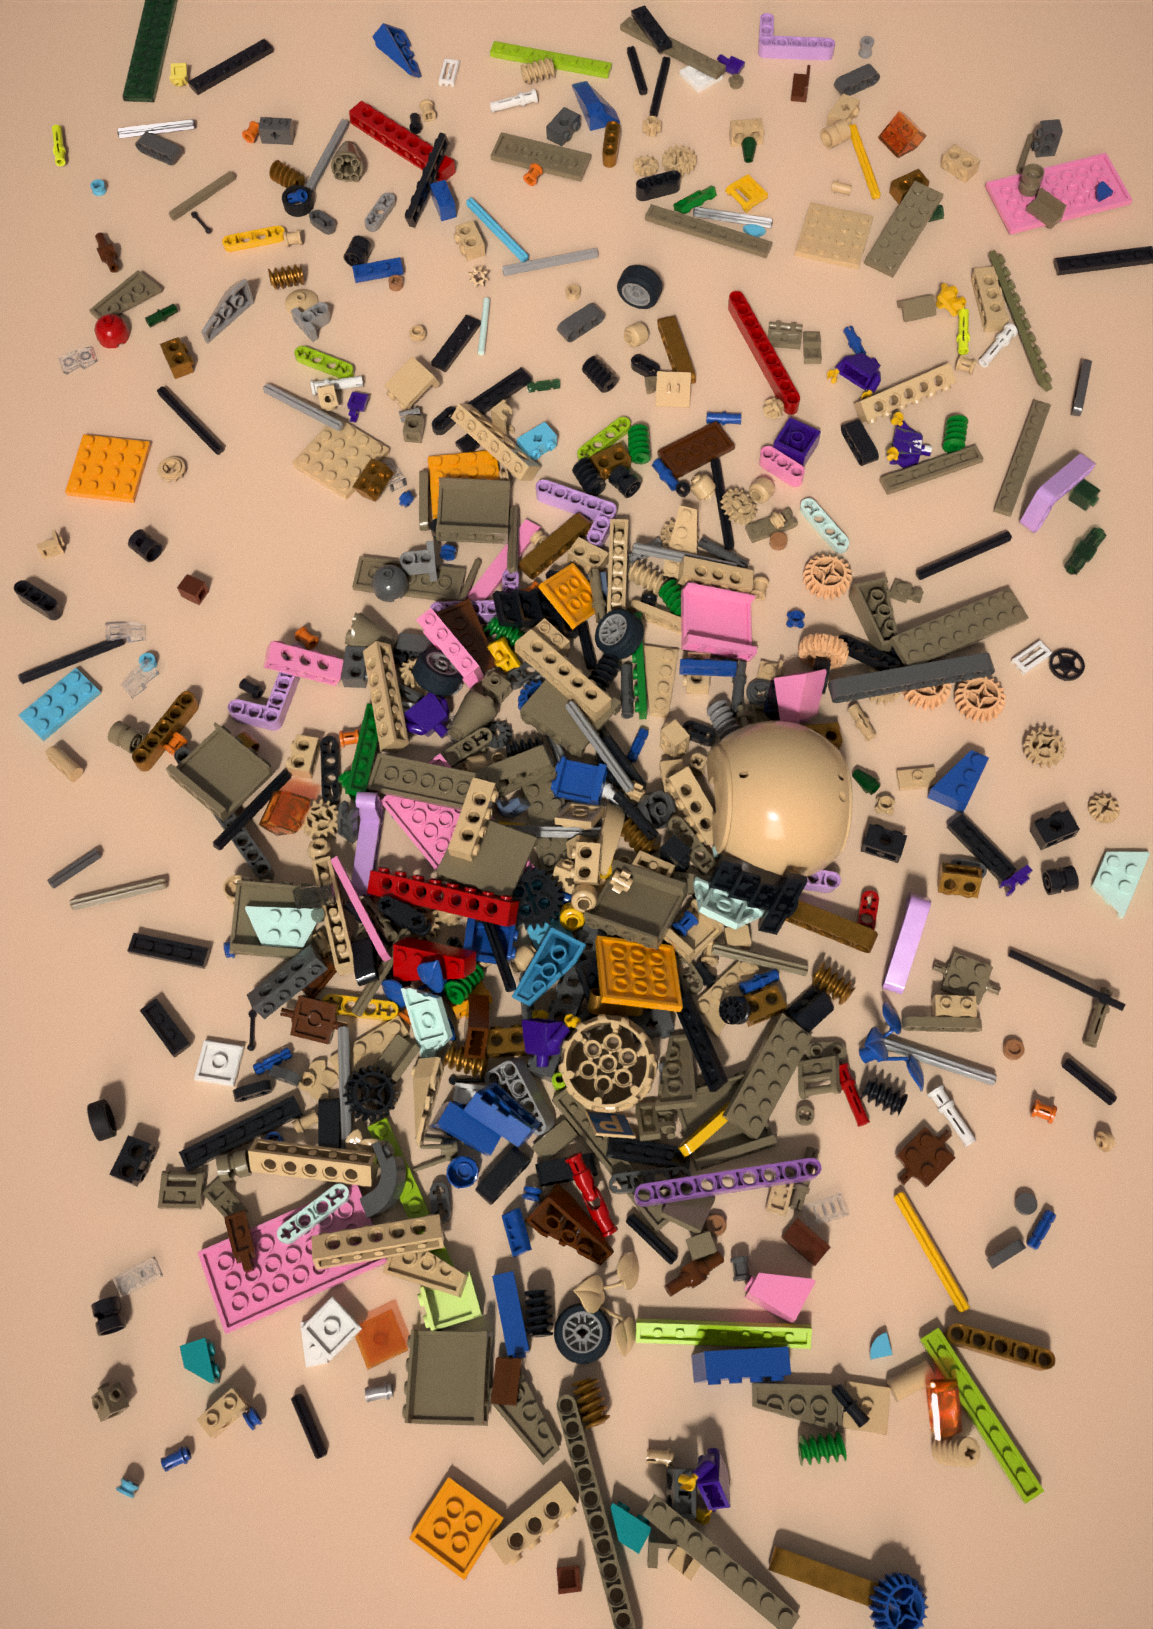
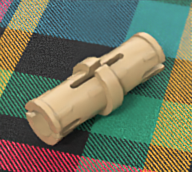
(862, 722)

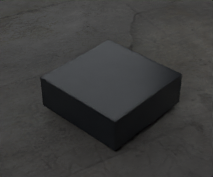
(467, 444)

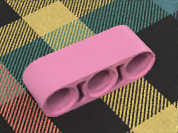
(787, 471)

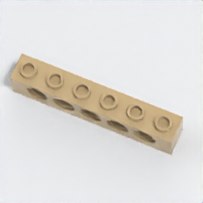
(943, 375)
(495, 442)
(617, 564)
(564, 683)
(385, 697)
(336, 918)
(313, 1162)
(388, 1246)

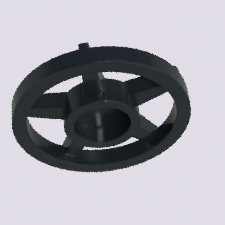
(1066, 665)

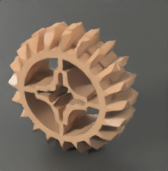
(820, 569)
(823, 647)
(928, 696)
(991, 697)

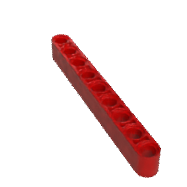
(763, 352)

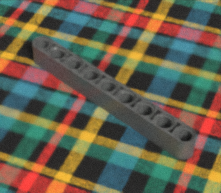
(911, 677)
(250, 847)

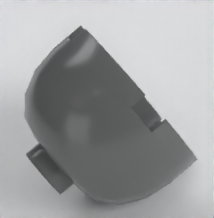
(389, 583)
(656, 808)

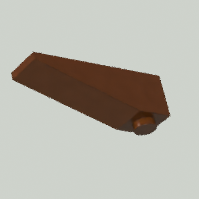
(564, 1220)

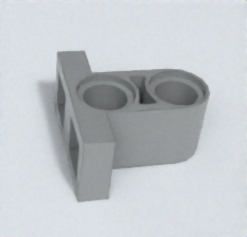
(312, 319)
(417, 562)

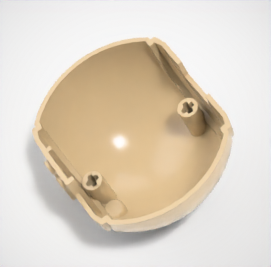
(780, 797)

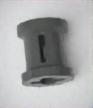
(740, 1268)

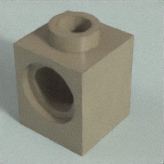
(413, 428)

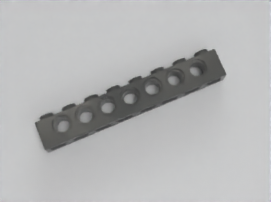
(557, 1008)

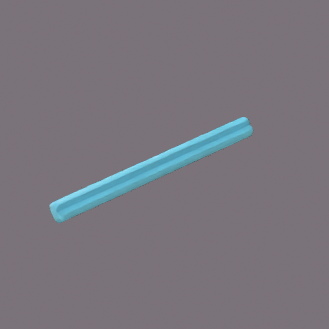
(497, 230)

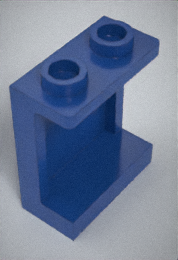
(579, 781)
(478, 941)

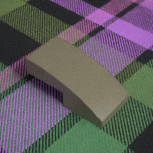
(812, 348)
(555, 1140)
(223, 1198)

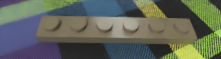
(931, 469)

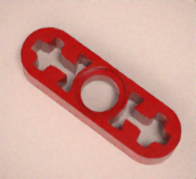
(874, 906)

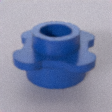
(795, 615)

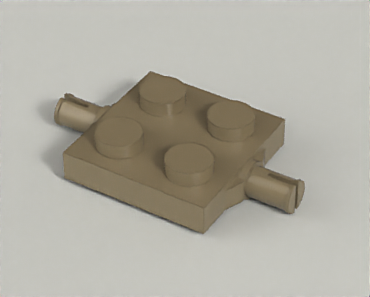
(966, 977)

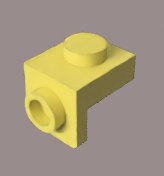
(179, 74)

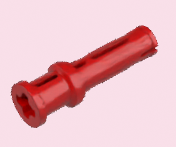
(848, 1086)

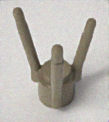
(448, 1148)

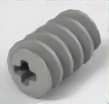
(721, 718)

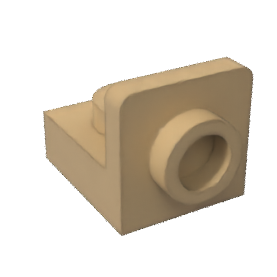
(51, 547)
(769, 671)

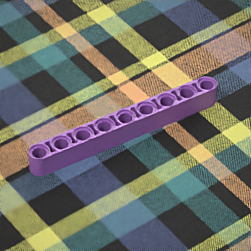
(736, 1176)

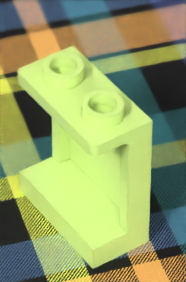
(449, 1310)

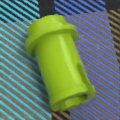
(558, 1086)

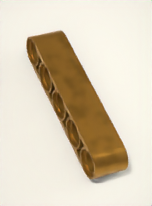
(675, 346)
(554, 546)
(166, 722)
(833, 927)
(1010, 1347)
(822, 1576)

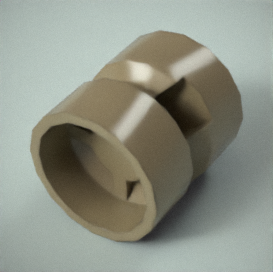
(1031, 180)
(122, 735)
(233, 1165)

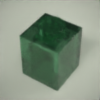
(1085, 495)

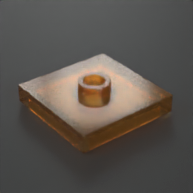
(380, 1339)

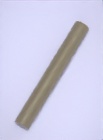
(1026, 149)
(469, 581)

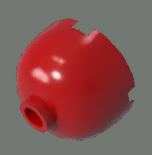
(111, 331)

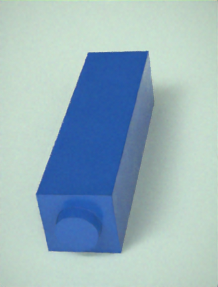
(511, 1315)

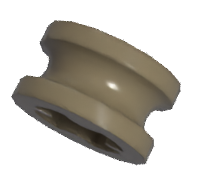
(806, 1109)

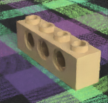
(989, 299)
(708, 571)
(478, 790)
(695, 794)
(502, 1541)

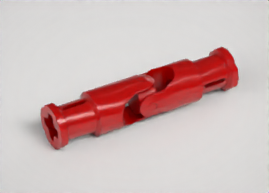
(585, 1182)

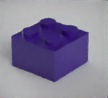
(797, 441)

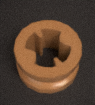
(395, 278)

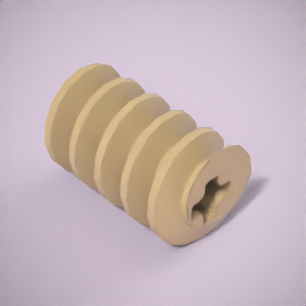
(537, 70)
(646, 578)
(956, 1451)

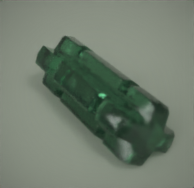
(543, 385)

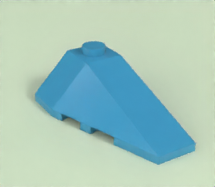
(549, 964)

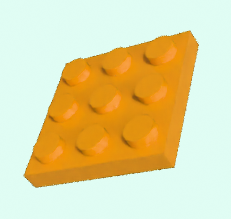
(570, 595)
(456, 1528)

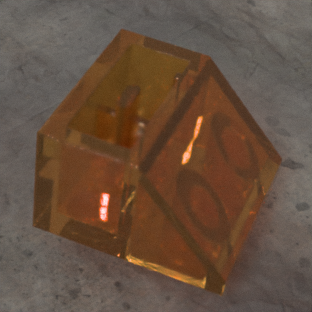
(901, 135)
(284, 813)
(946, 1412)

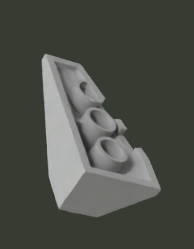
(230, 307)

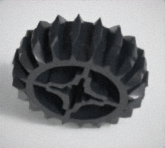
(376, 1099)

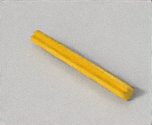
(864, 162)
(931, 1252)

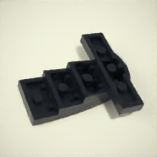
(527, 609)
(760, 890)

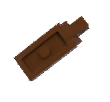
(241, 1239)

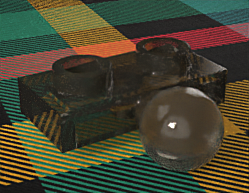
(315, 897)

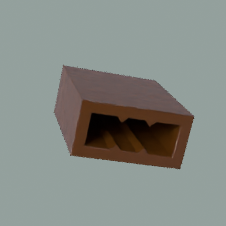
(476, 1026)

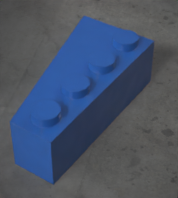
(741, 1364)

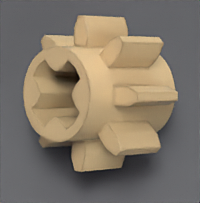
(651, 126)
(480, 280)
(773, 408)
(636, 793)
(621, 881)

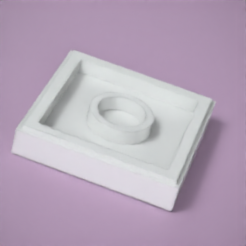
(697, 79)
(219, 1063)
(331, 1328)

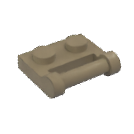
(818, 1070)
(181, 1197)

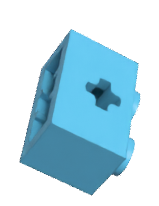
(537, 441)

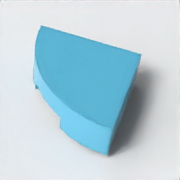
(754, 230)
(880, 1347)

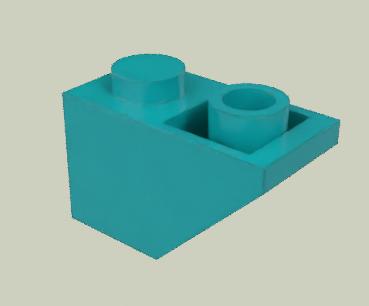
(199, 1359)
(630, 1530)

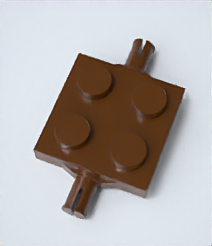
(313, 1019)
(925, 1157)

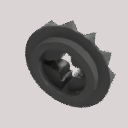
(753, 689)
(504, 729)

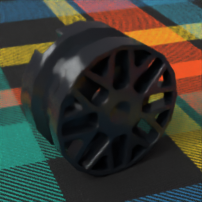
(735, 1010)

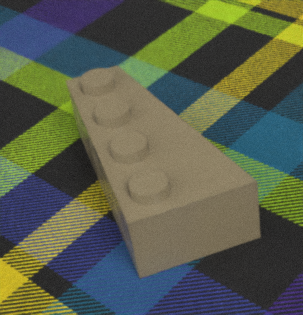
(875, 612)
(519, 770)

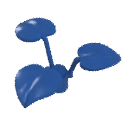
(430, 974)
(876, 1050)

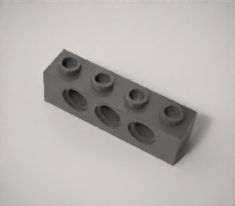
(287, 982)

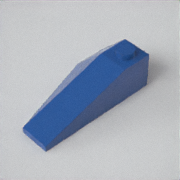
(397, 47)
(594, 106)

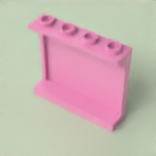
(717, 622)
(445, 641)

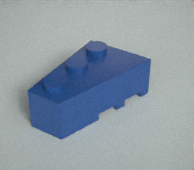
(959, 783)
(502, 1114)
(465, 1128)

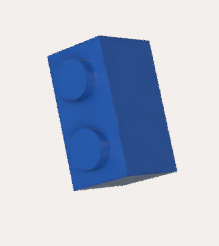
(443, 200)

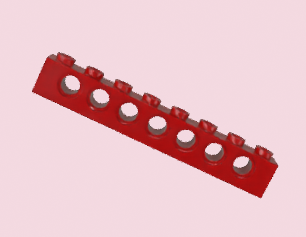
(397, 138)
(506, 907)

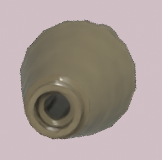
(347, 163)
(366, 632)
(472, 715)

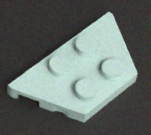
(1119, 878)
(720, 907)
(281, 926)
(427, 1020)

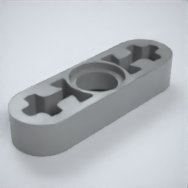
(379, 219)

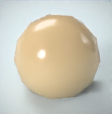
(319, 848)

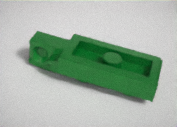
(695, 199)

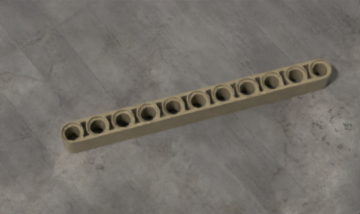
(598, 1509)

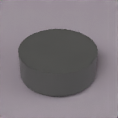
(1025, 1204)

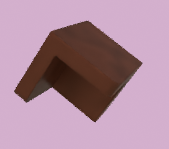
(193, 589)
(569, 1579)

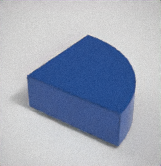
(1103, 191)

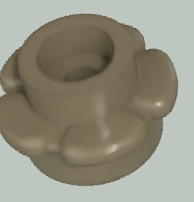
(735, 81)

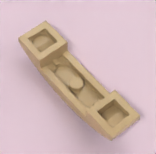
(610, 834)

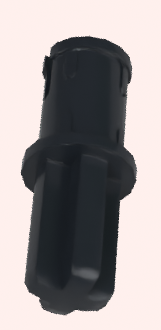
(850, 1405)

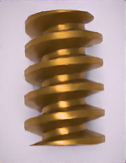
(285, 175)
(286, 276)
(637, 839)
(832, 984)
(456, 1058)
(591, 1402)

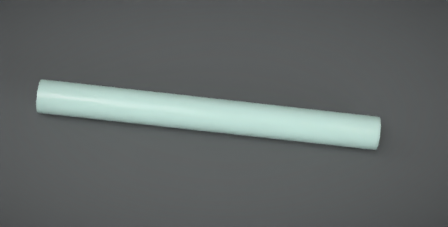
(483, 329)

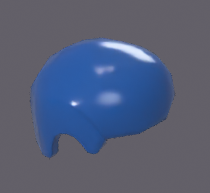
(462, 1172)

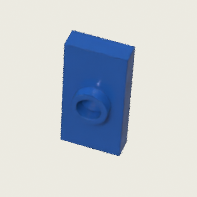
(516, 1232)

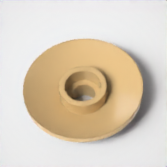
(301, 299)

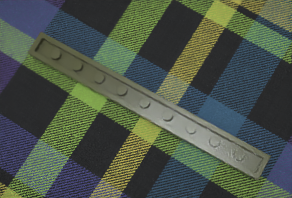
(1022, 324)

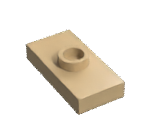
(916, 778)
(780, 1198)

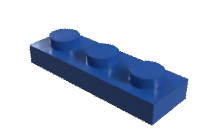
(377, 270)
(707, 667)

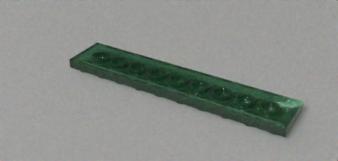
(149, 51)

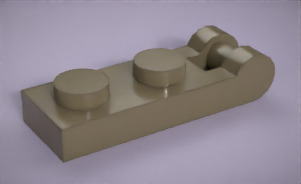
(764, 528)

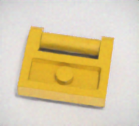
(750, 189)

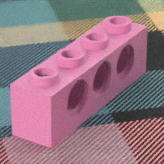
(275, 661)

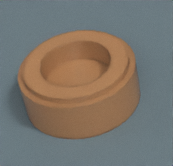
(778, 541)
(1013, 1049)
(716, 1225)

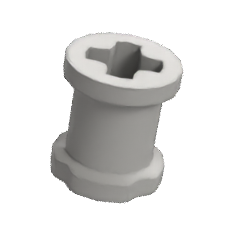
(866, 45)

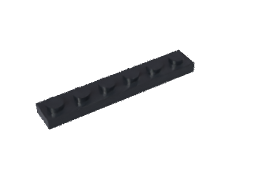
(230, 66)
(428, 176)
(1104, 260)
(700, 1041)
(240, 1133)

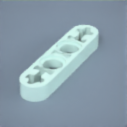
(820, 527)
(315, 1216)

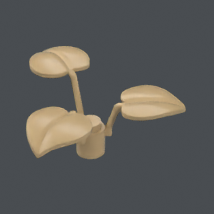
(592, 1296)

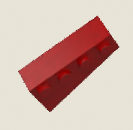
(411, 952)

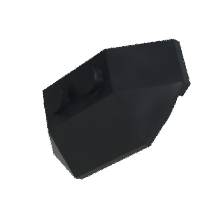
(621, 759)

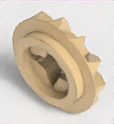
(645, 170)
(173, 463)
(1107, 816)

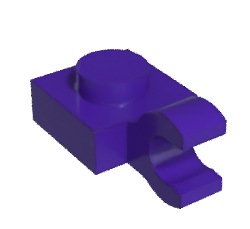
(733, 64)
(356, 403)
(1019, 877)

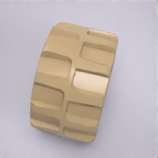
(612, 1075)

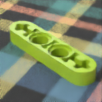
(325, 361)
(605, 441)

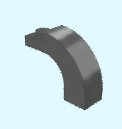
(390, 1184)

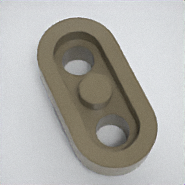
(825, 1050)

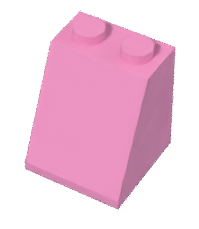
(799, 695)
(779, 1294)

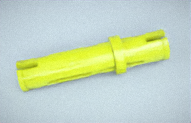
(58, 150)
(963, 318)

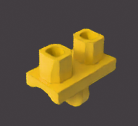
(948, 299)
(503, 655)

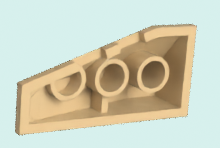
(426, 1082)

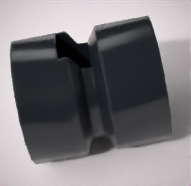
(357, 251)
(624, 481)
(145, 545)
(1062, 879)
(108, 1315)

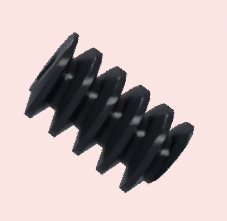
(599, 374)
(588, 477)
(605, 671)
(516, 748)
(884, 1096)
(538, 1313)

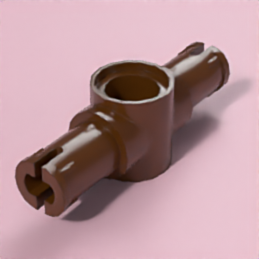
(107, 252)
(694, 1273)

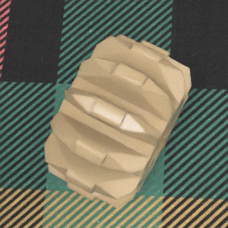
(406, 674)

